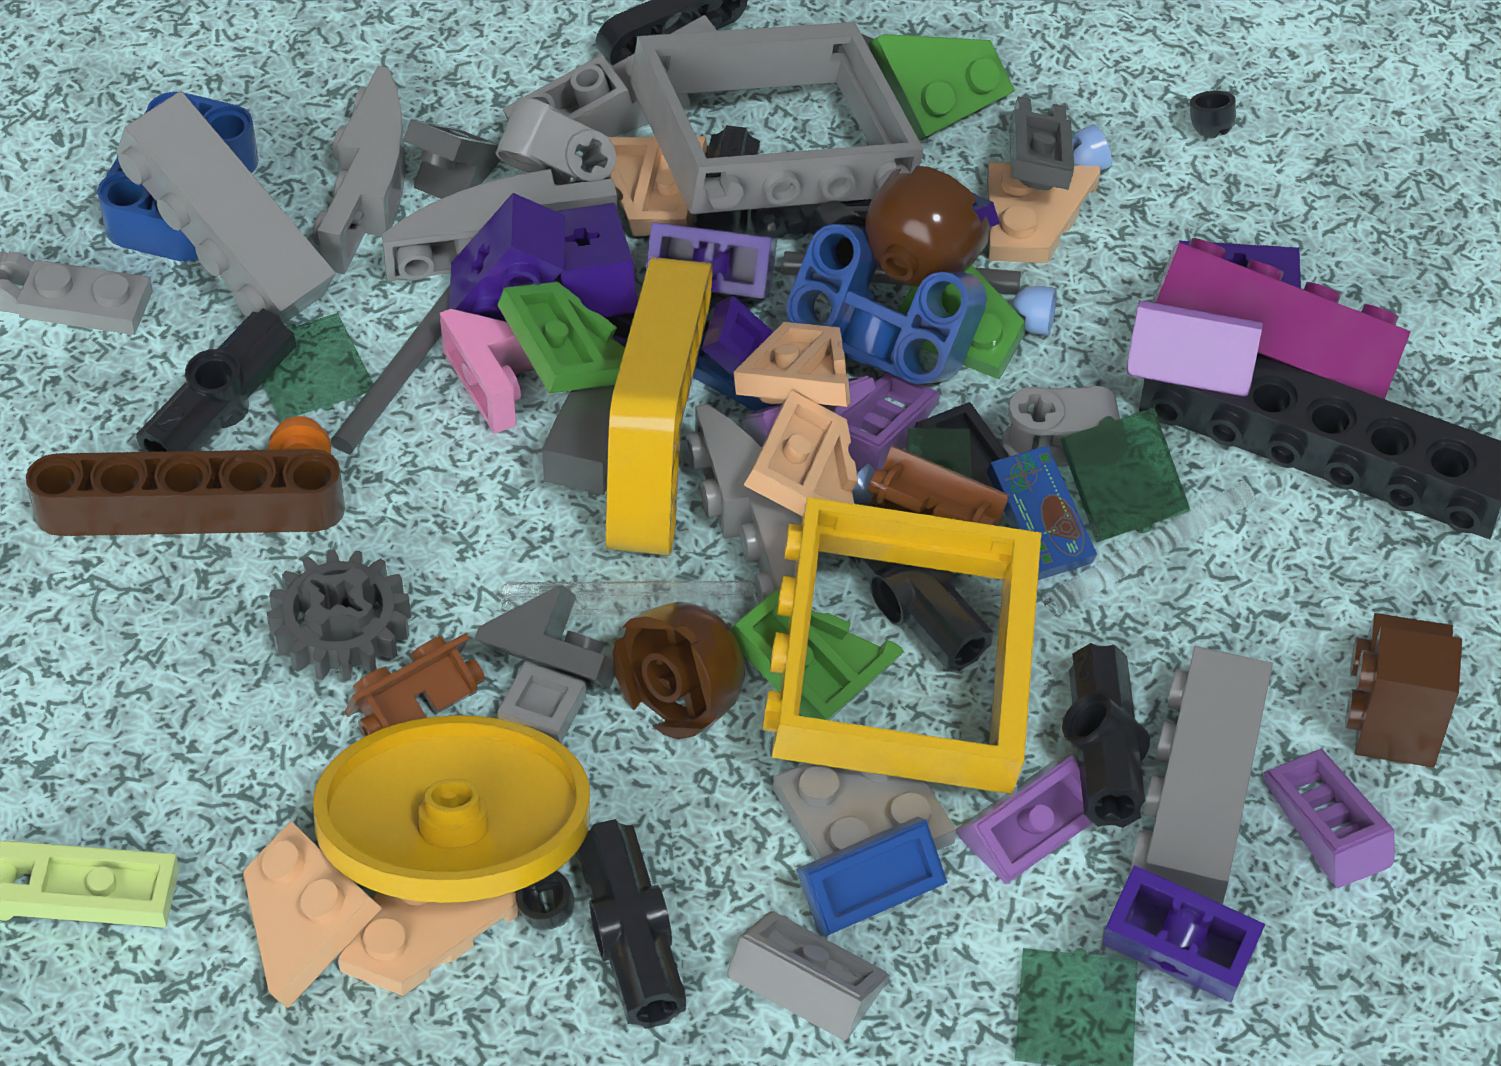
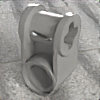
(545, 139)
(1055, 415)

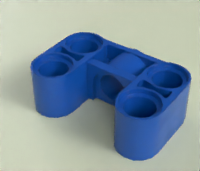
(132, 212)
(875, 331)

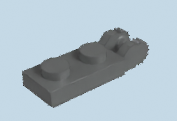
(1041, 146)

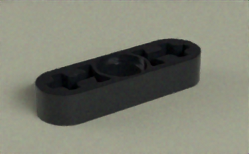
(619, 34)

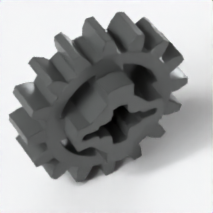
(339, 615)

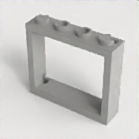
(766, 60)

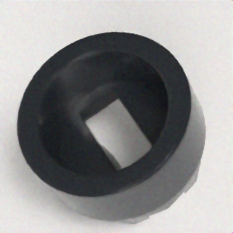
(1213, 113)
(532, 905)

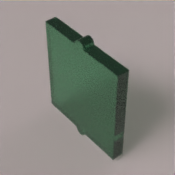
(318, 370)
(1125, 475)
(1076, 1009)

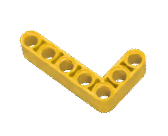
(651, 405)

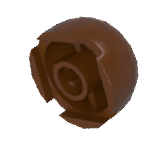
(924, 225)
(675, 655)

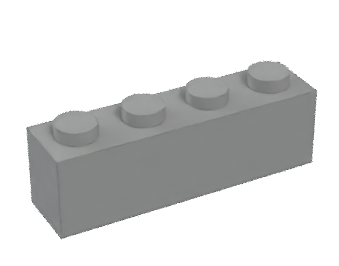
(222, 210)
(1206, 773)

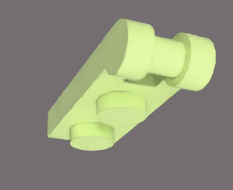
(87, 883)

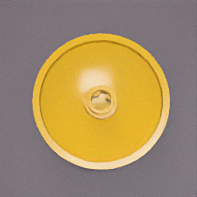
(452, 808)

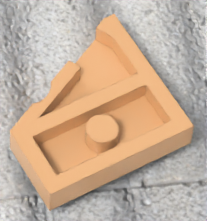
(647, 185)
(1032, 217)
(800, 360)
(804, 457)
(301, 911)
(415, 937)

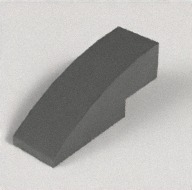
(578, 441)

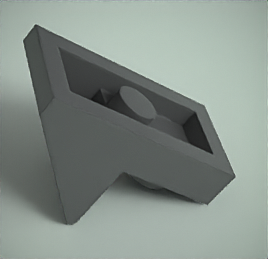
(450, 158)
(535, 635)

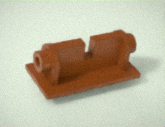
(930, 489)
(435, 671)

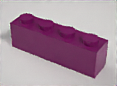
(1299, 325)

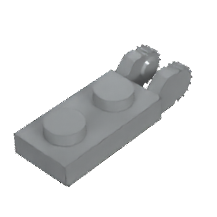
(72, 294)

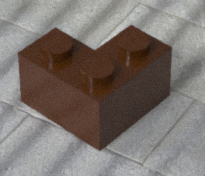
(1403, 689)

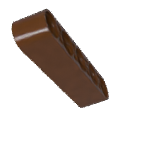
(186, 492)

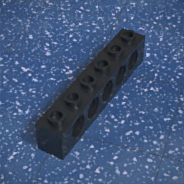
(1347, 440)

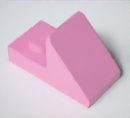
(486, 362)

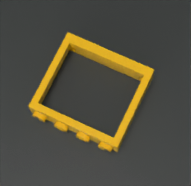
(924, 543)

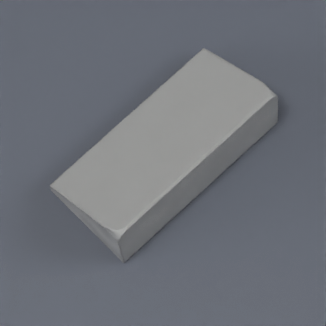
(806, 974)

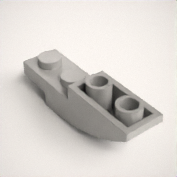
(602, 93)
(370, 175)
(437, 233)
(762, 524)

